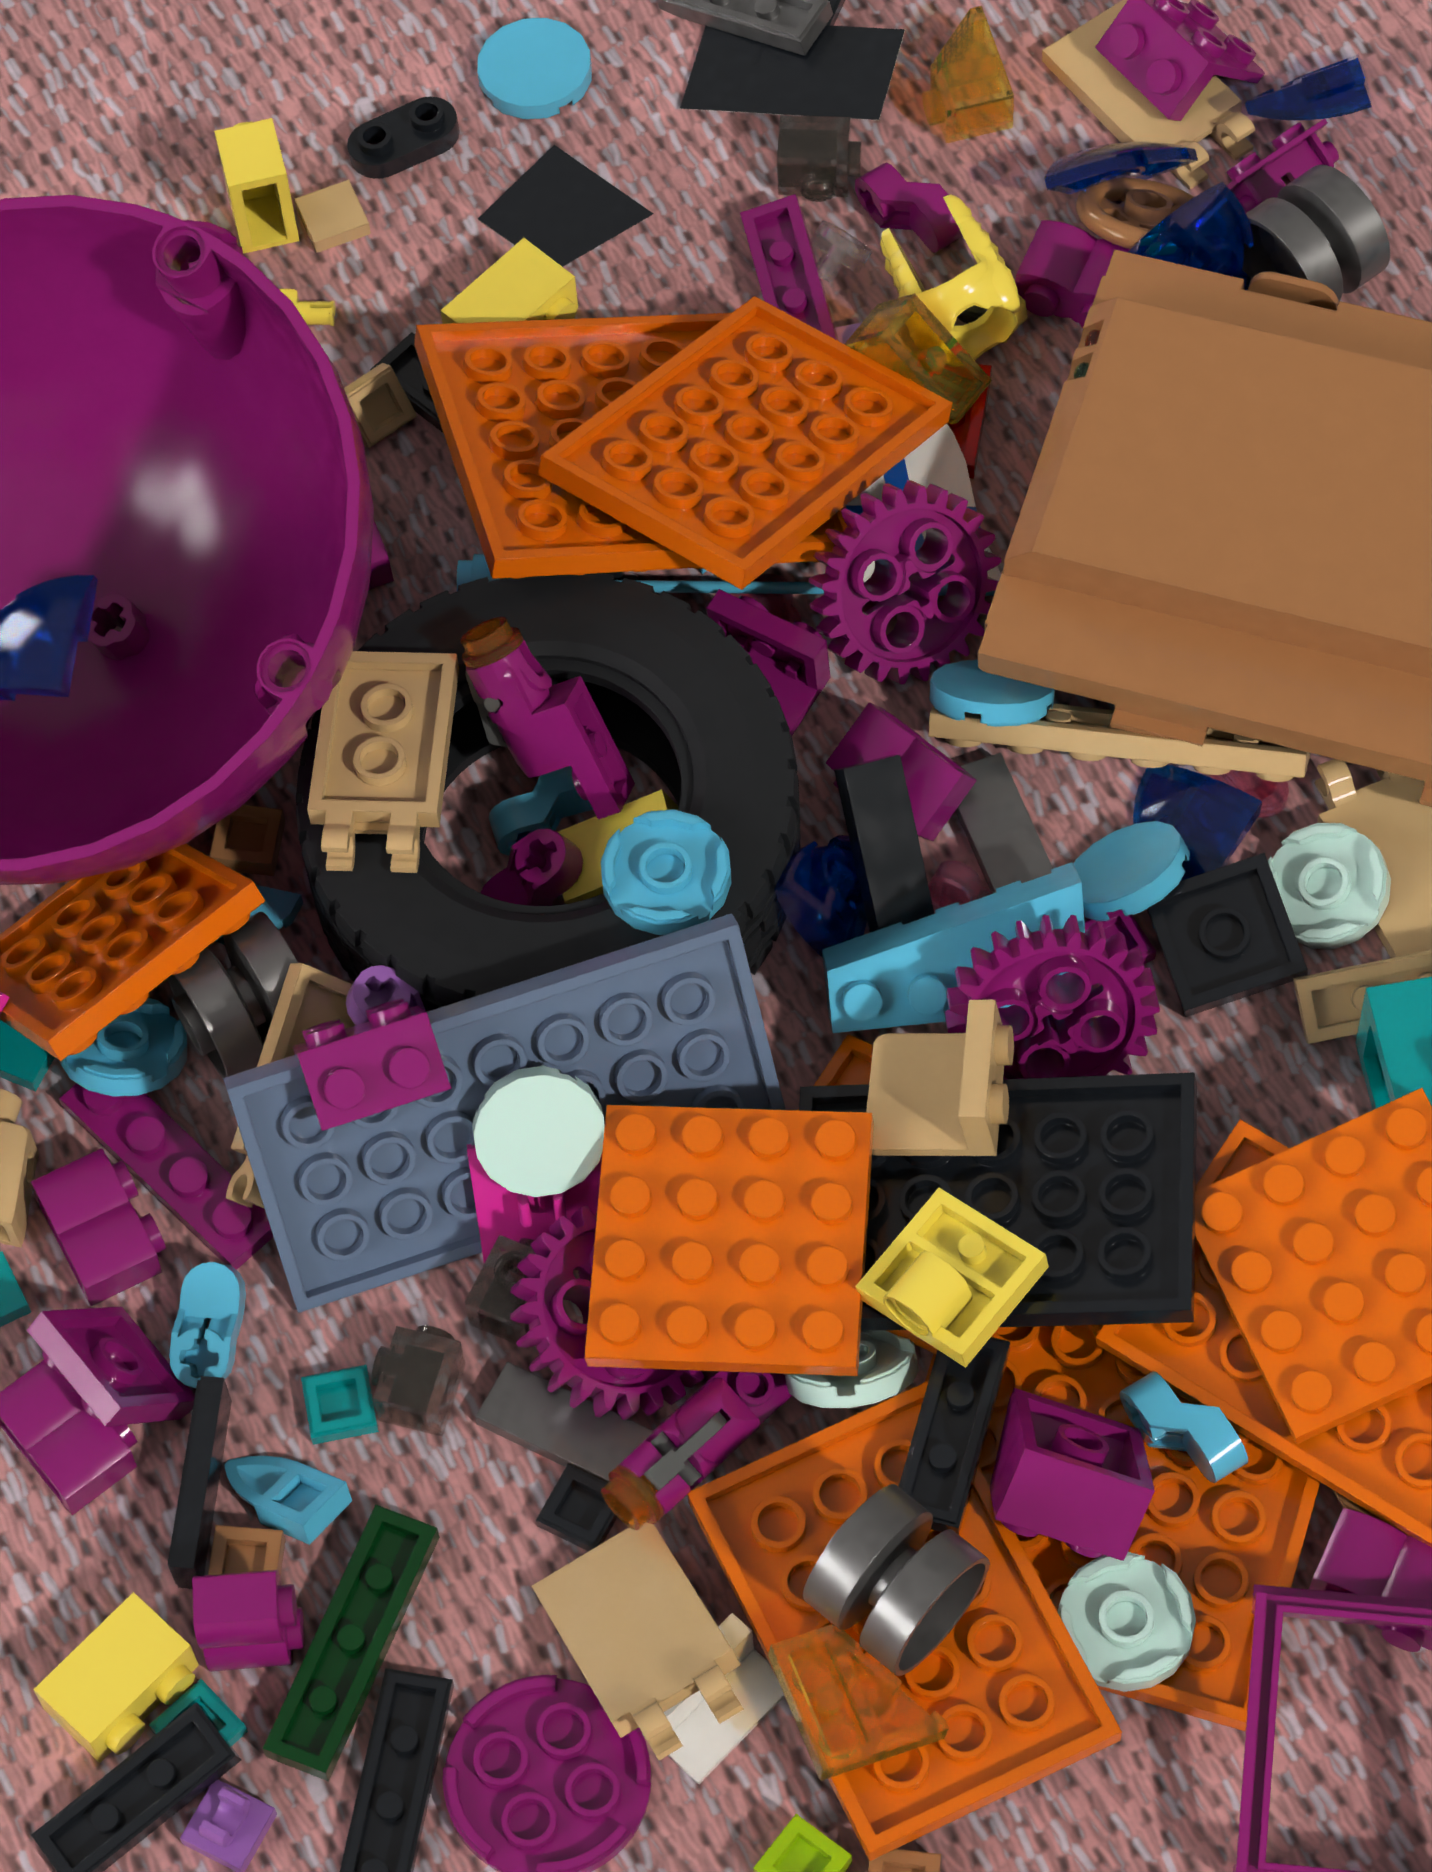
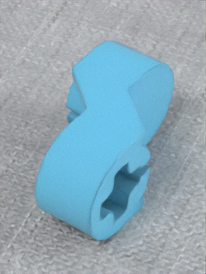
(540, 809)
(196, 1351)
(1184, 1427)

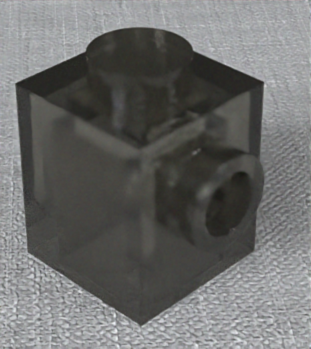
(816, 157)
(490, 1297)
(418, 1378)

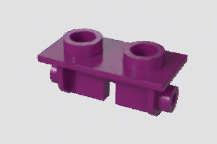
(1295, 154)

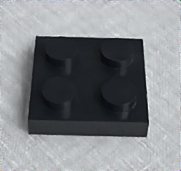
(1226, 935)

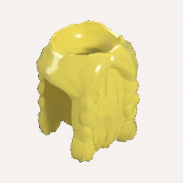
(984, 285)

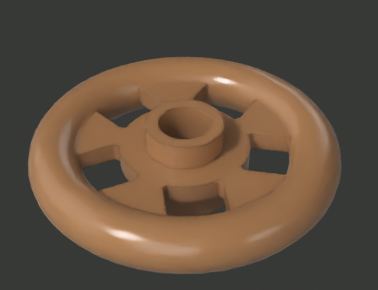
(1142, 208)

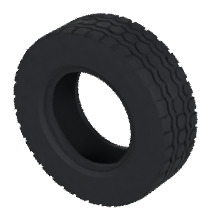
(667, 696)

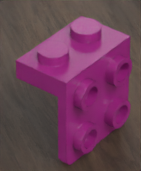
(1174, 52)
(786, 652)
(371, 1064)

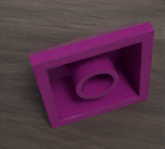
(1070, 1476)

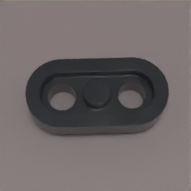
(404, 137)

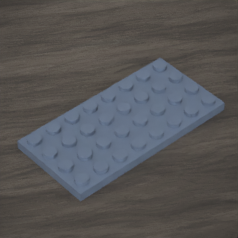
(395, 1189)

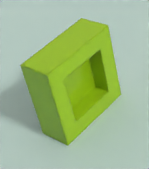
(803, 1849)

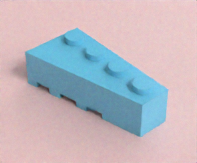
(905, 969)

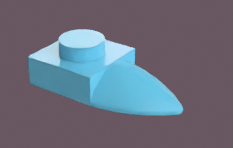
(288, 1494)

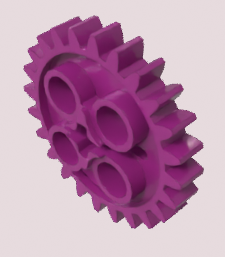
(905, 582)
(1059, 1009)
(563, 1341)

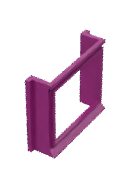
(1269, 1608)

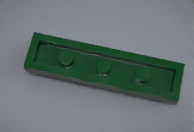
(351, 1643)

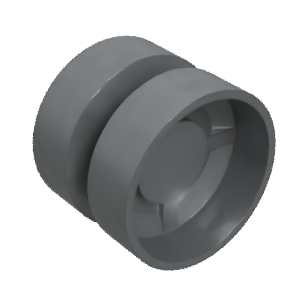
(1319, 232)
(226, 1006)
(885, 1572)

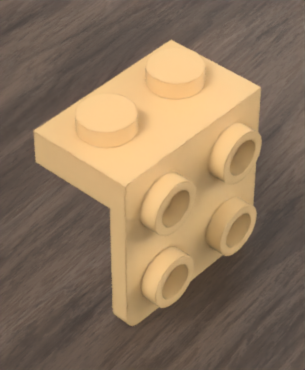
(942, 1088)

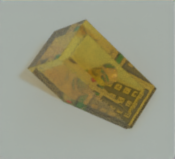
(969, 83)
(918, 346)

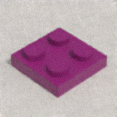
(111, 1366)

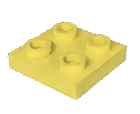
(952, 1277)

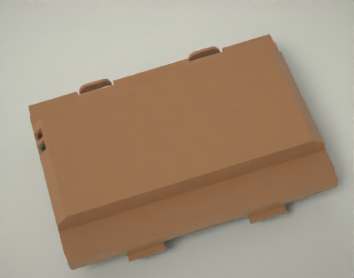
(1234, 520)

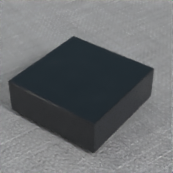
(577, 1510)

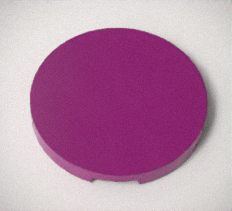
(545, 1778)

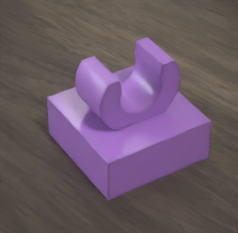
(228, 1826)

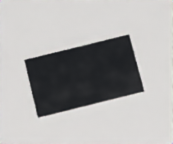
(838, 77)
(562, 208)

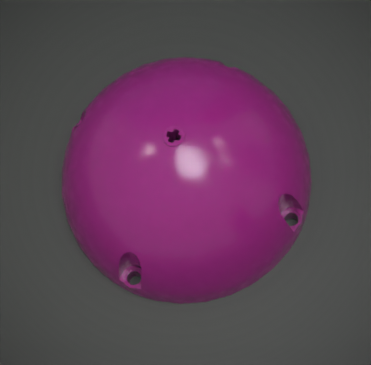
(216, 489)

